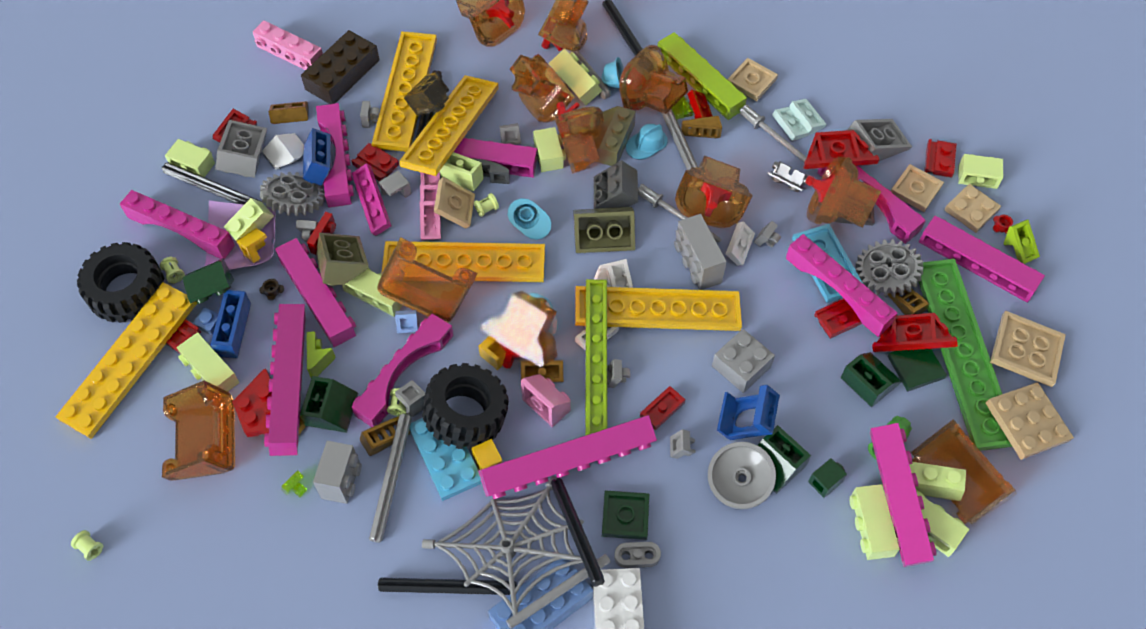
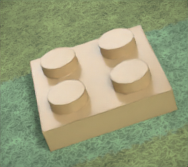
(752, 79)
(917, 187)
(454, 202)
(972, 208)

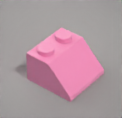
(545, 398)

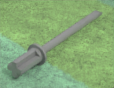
(758, 121)
(656, 200)

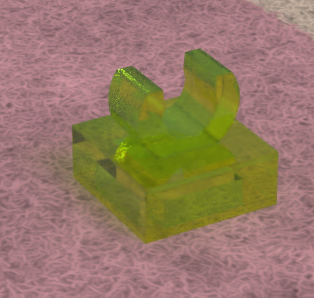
(293, 484)

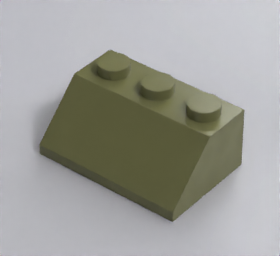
(614, 134)
(604, 229)
(340, 258)

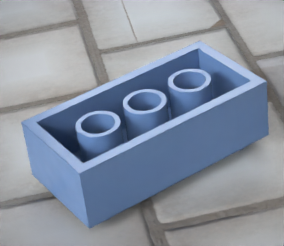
(554, 612)

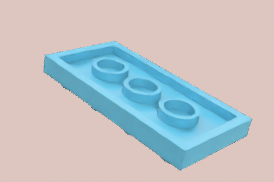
(826, 239)
(449, 467)

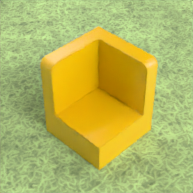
(251, 243)
(492, 352)
(486, 454)

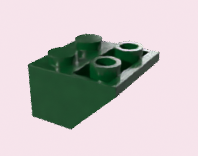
(207, 281)
(869, 378)
(328, 405)
(786, 455)

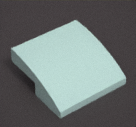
(799, 119)

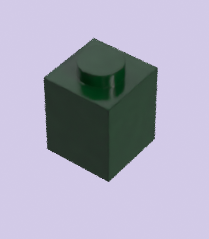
(827, 477)

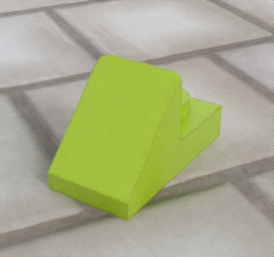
(1023, 241)
(317, 358)

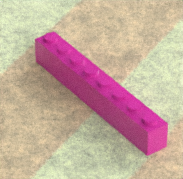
(286, 381)
(566, 456)

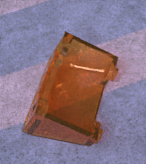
(422, 286)
(202, 432)
(983, 485)

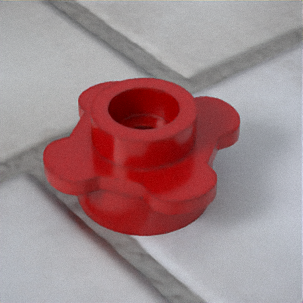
(1002, 223)

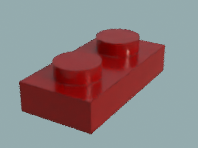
(699, 104)
(325, 225)
(663, 407)

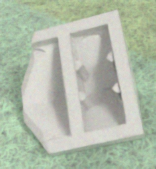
(284, 150)
(615, 273)

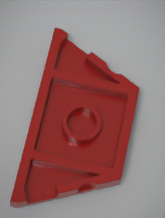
(832, 144)
(915, 333)
(252, 405)

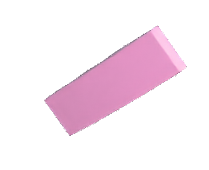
(429, 221)

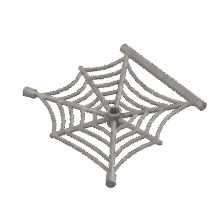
(509, 548)

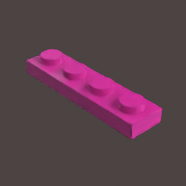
(371, 199)

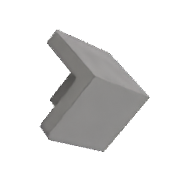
(395, 183)
(411, 397)

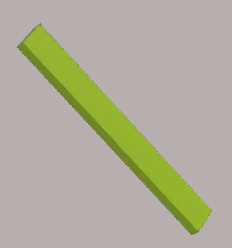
(596, 356)

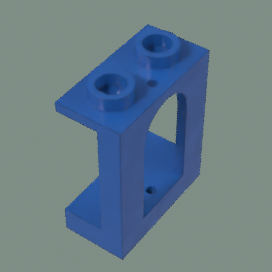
(764, 419)

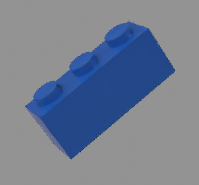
(316, 157)
(231, 324)

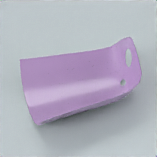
(219, 215)

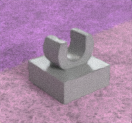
(368, 114)
(510, 134)
(306, 228)
(768, 235)
(616, 373)
(680, 444)

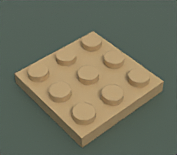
(1028, 348)
(1029, 420)

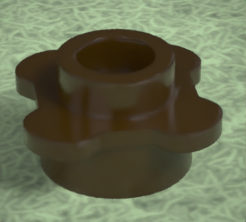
(271, 284)

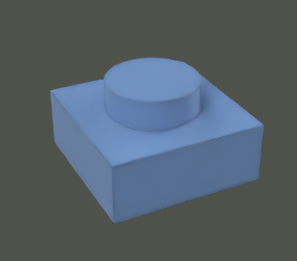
(206, 320)

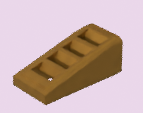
(702, 127)
(920, 303)
(379, 445)

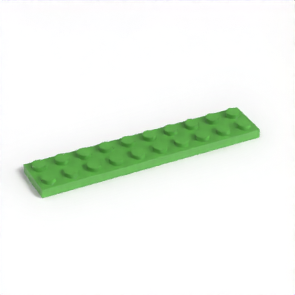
(969, 363)

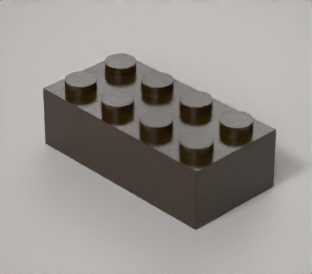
(340, 67)

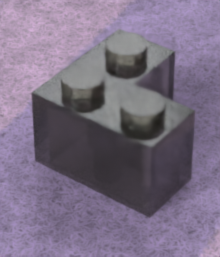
(428, 95)

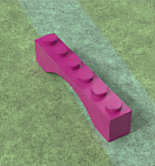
(336, 184)
(901, 218)
(203, 234)
(870, 309)
(429, 338)

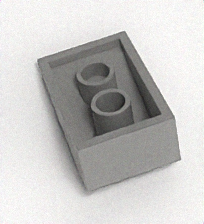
(881, 136)
(240, 149)

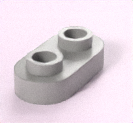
(637, 553)

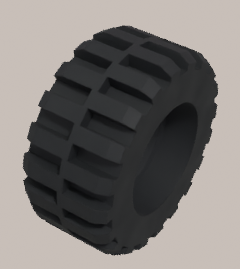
(108, 265)
(471, 383)

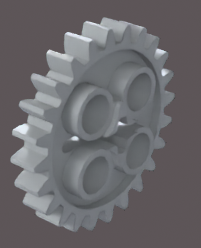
(291, 194)
(893, 263)

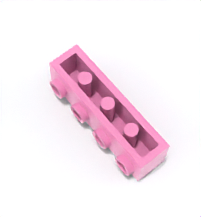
(286, 45)

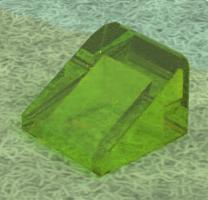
(682, 108)

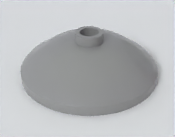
(739, 460)

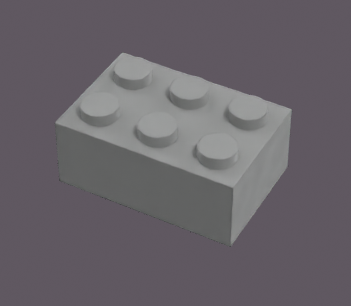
(700, 252)

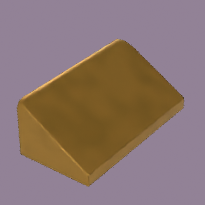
(288, 112)
(551, 370)

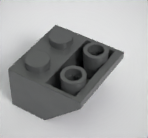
(616, 187)

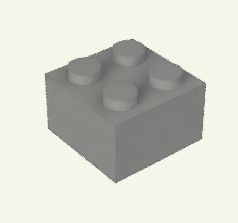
(743, 360)
(337, 472)

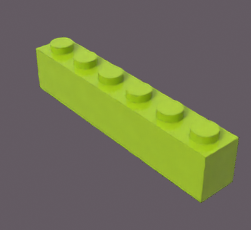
(702, 76)

